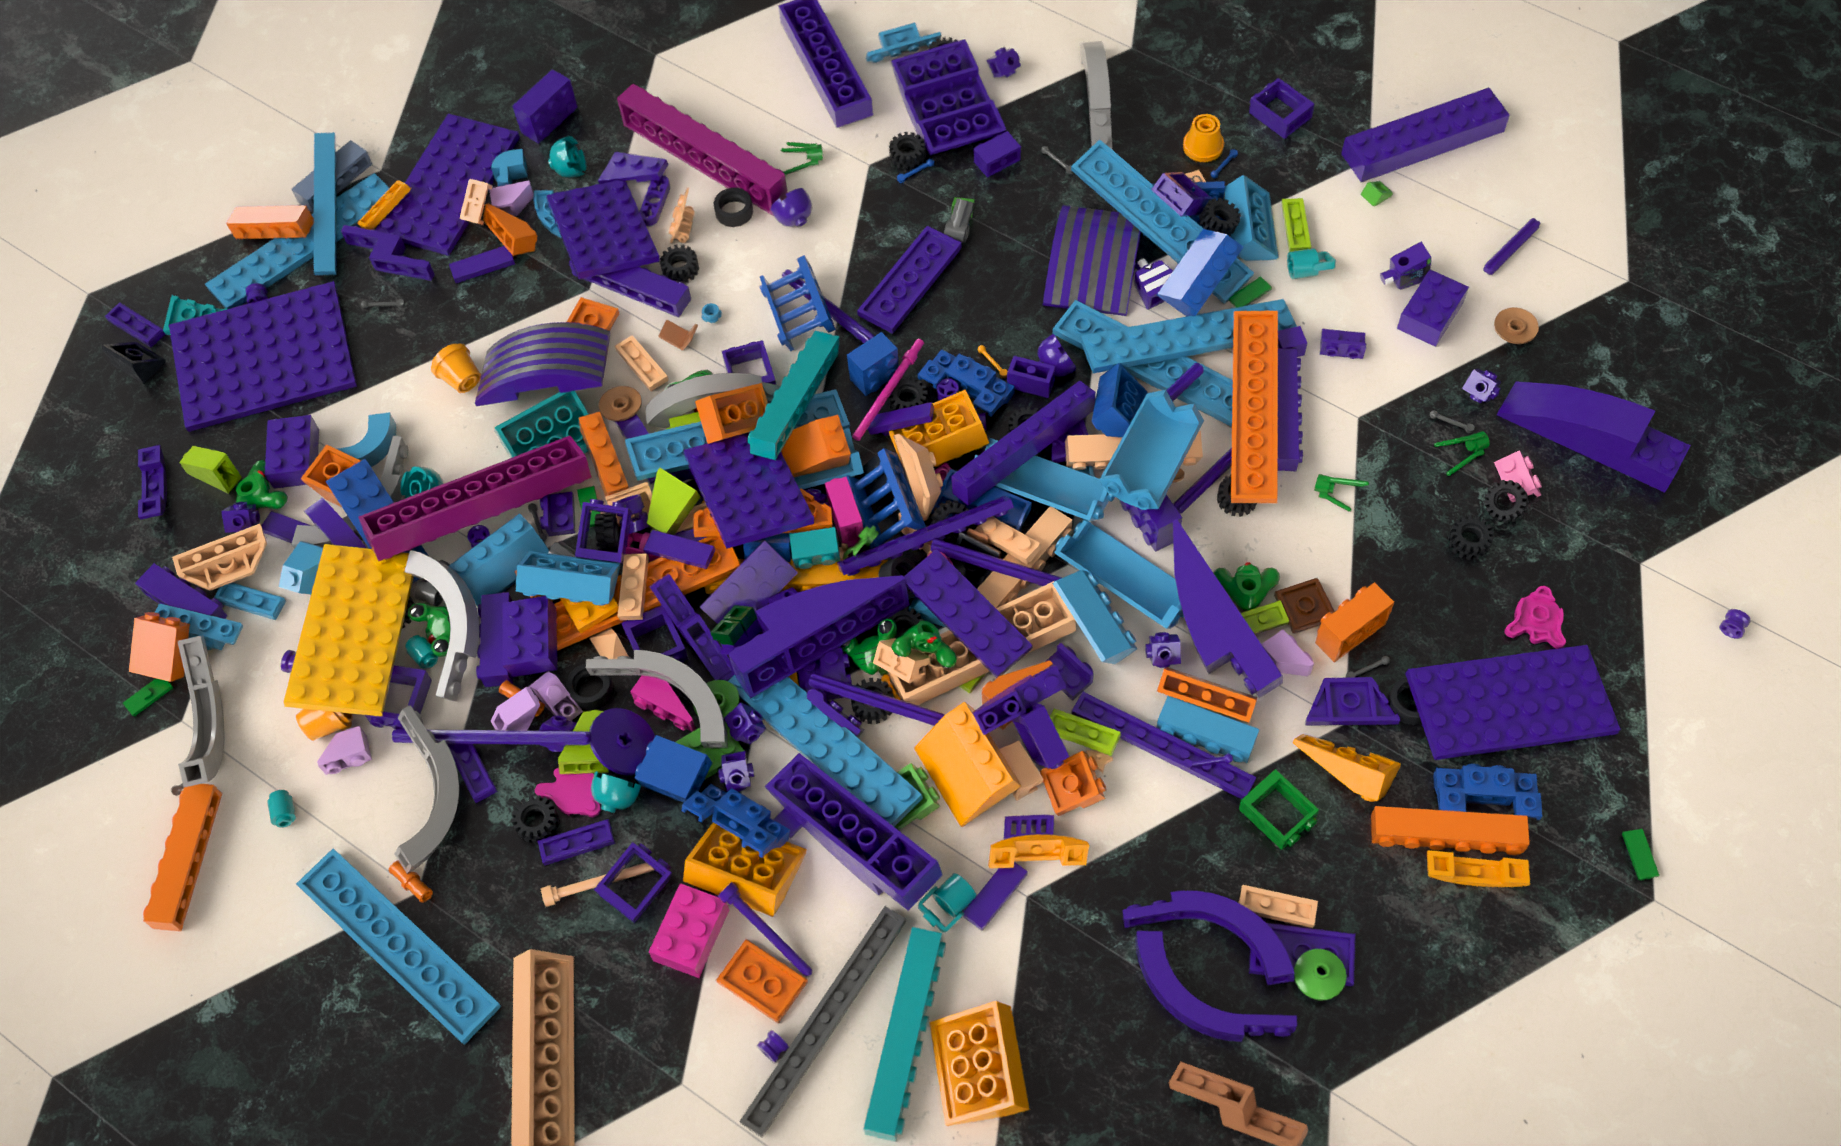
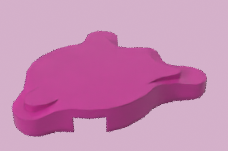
(1539, 618)
(571, 793)

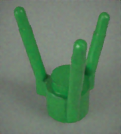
(813, 152)
(1474, 442)
(1326, 485)

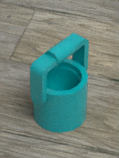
(1306, 263)
(951, 897)

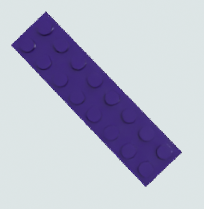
(826, 61)
(1425, 134)

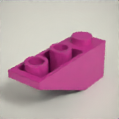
(662, 700)

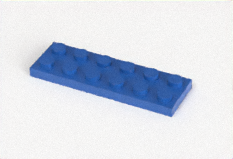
(360, 493)

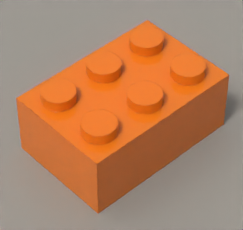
(1353, 621)

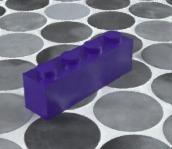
(176, 592)
(491, 640)

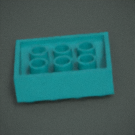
(543, 424)

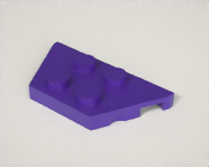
(1350, 703)

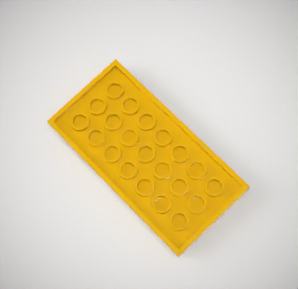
(350, 632)

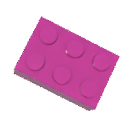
(689, 930)

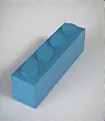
(1207, 729)

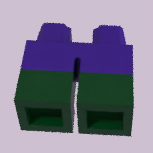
(736, 629)

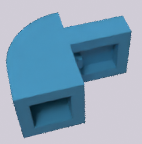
(509, 166)

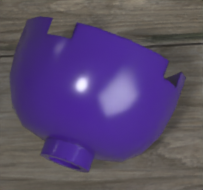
(793, 209)
(1053, 353)

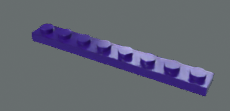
(917, 538)
(1164, 745)

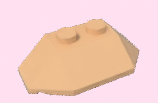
(920, 473)
(222, 559)

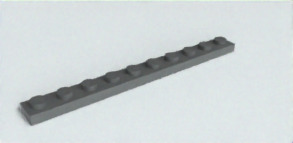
(822, 1022)

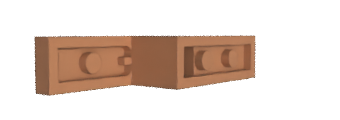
(1238, 1106)

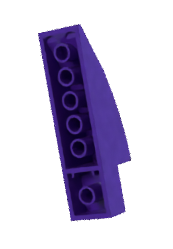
(1598, 428)
(1216, 623)
(810, 625)
(855, 833)

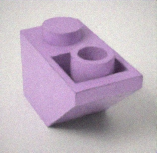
(512, 197)
(1288, 655)
(555, 696)
(516, 712)
(345, 750)

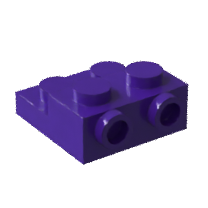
(829, 665)

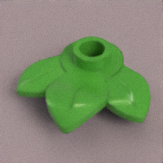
(867, 537)

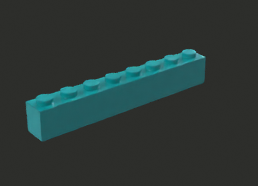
(794, 395)
(903, 1035)

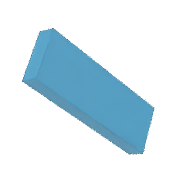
(250, 600)

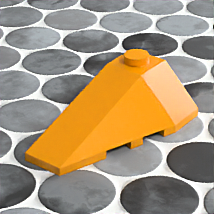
(1362, 774)

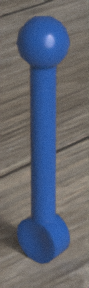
(1233, 154)
(901, 178)

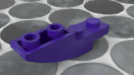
(1017, 698)

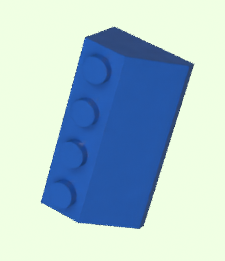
(1199, 271)
(1117, 401)

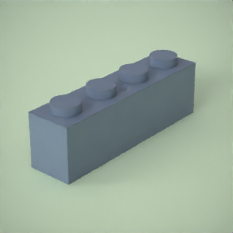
(350, 163)

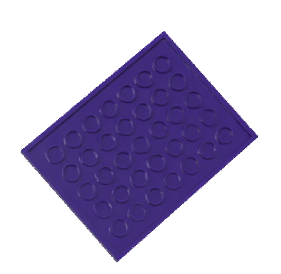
(261, 356)

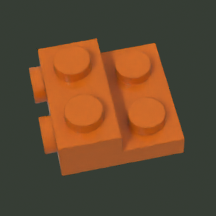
(1073, 783)

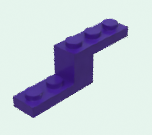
(387, 252)
(692, 628)

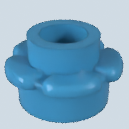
(710, 309)

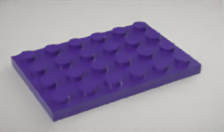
(602, 229)
(747, 492)

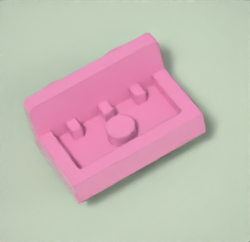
(1518, 469)

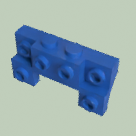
(971, 376)
(1014, 517)
(1487, 786)
(739, 817)

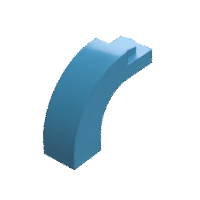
(376, 441)

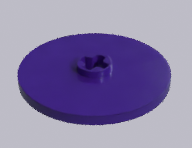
(608, 746)

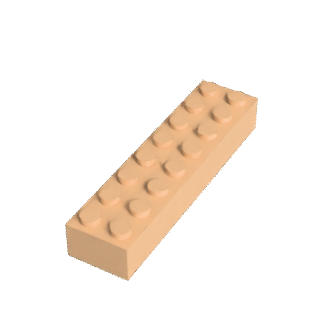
(1037, 616)

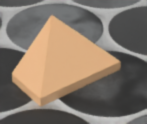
(608, 644)

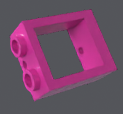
(844, 511)

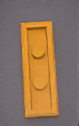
(384, 205)

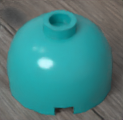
(566, 158)
(419, 480)
(613, 792)

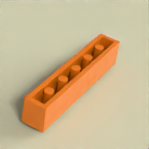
(1449, 830)
(182, 857)

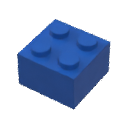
(873, 363)

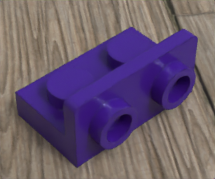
(1342, 343)
(558, 514)
(1075, 674)

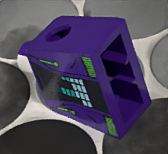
(1408, 267)

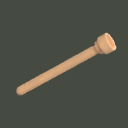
(553, 894)

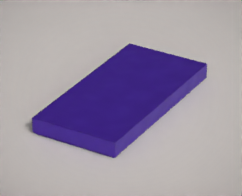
(1300, 940)

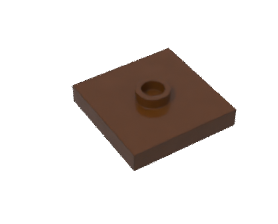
(1304, 604)

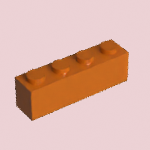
(270, 222)
(602, 454)
(1207, 694)

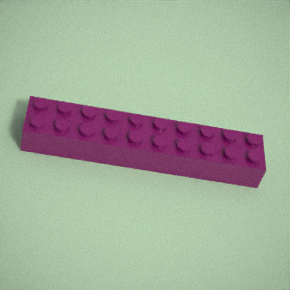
(701, 147)
(474, 497)

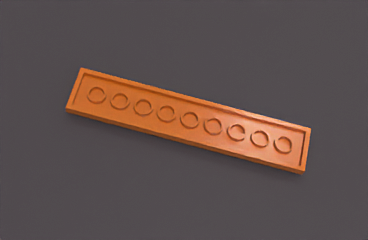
(1255, 407)
(685, 576)

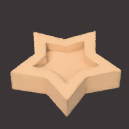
(1100, 758)

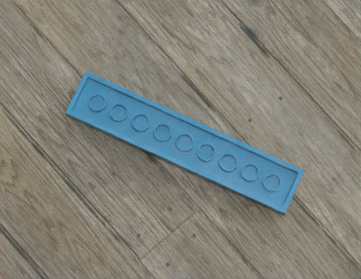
(1135, 200)
(286, 254)
(1171, 337)
(1209, 392)
(667, 447)
(834, 749)
(399, 946)

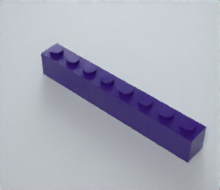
(1023, 443)

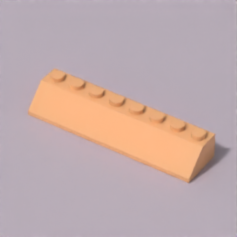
(543, 1050)

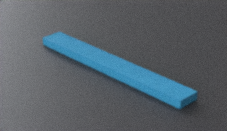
(324, 203)

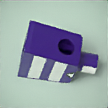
(1150, 280)

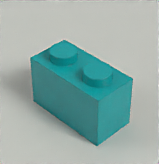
(815, 548)

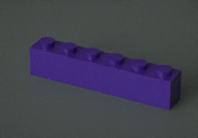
(646, 288)
(1288, 416)

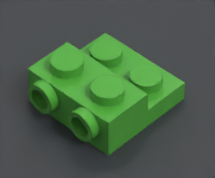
(917, 778)

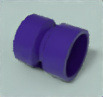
(636, 505)

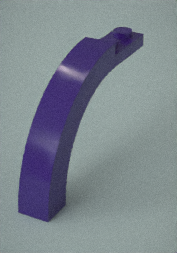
(1227, 914)
(1193, 1011)

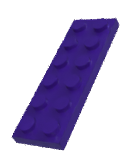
(909, 279)
(967, 614)

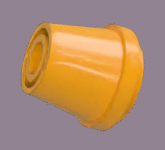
(1204, 139)
(456, 368)
(322, 723)

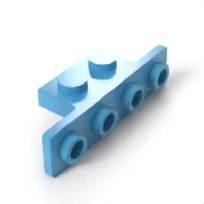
(900, 40)
(215, 630)

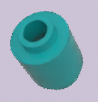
(420, 651)
(281, 808)

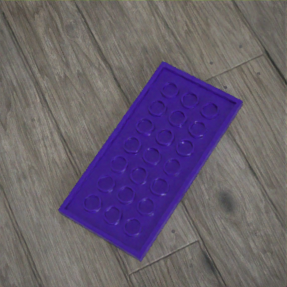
(438, 183)
(1511, 702)

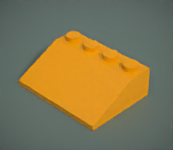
(951, 433)
(966, 765)
(723, 860)
(979, 1064)

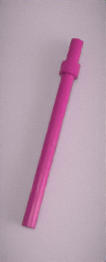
(908, 359)

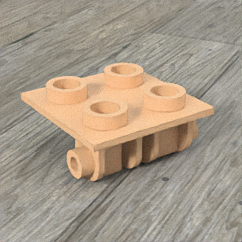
(683, 218)

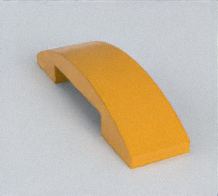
(1036, 848)
(1478, 872)

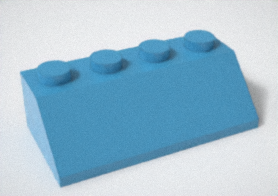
(1256, 225)
(493, 562)
(567, 577)
(1095, 616)

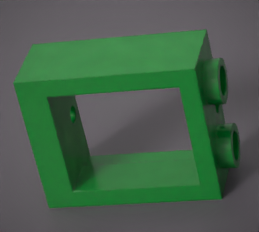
(1289, 792)

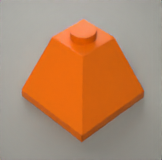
(325, 466)

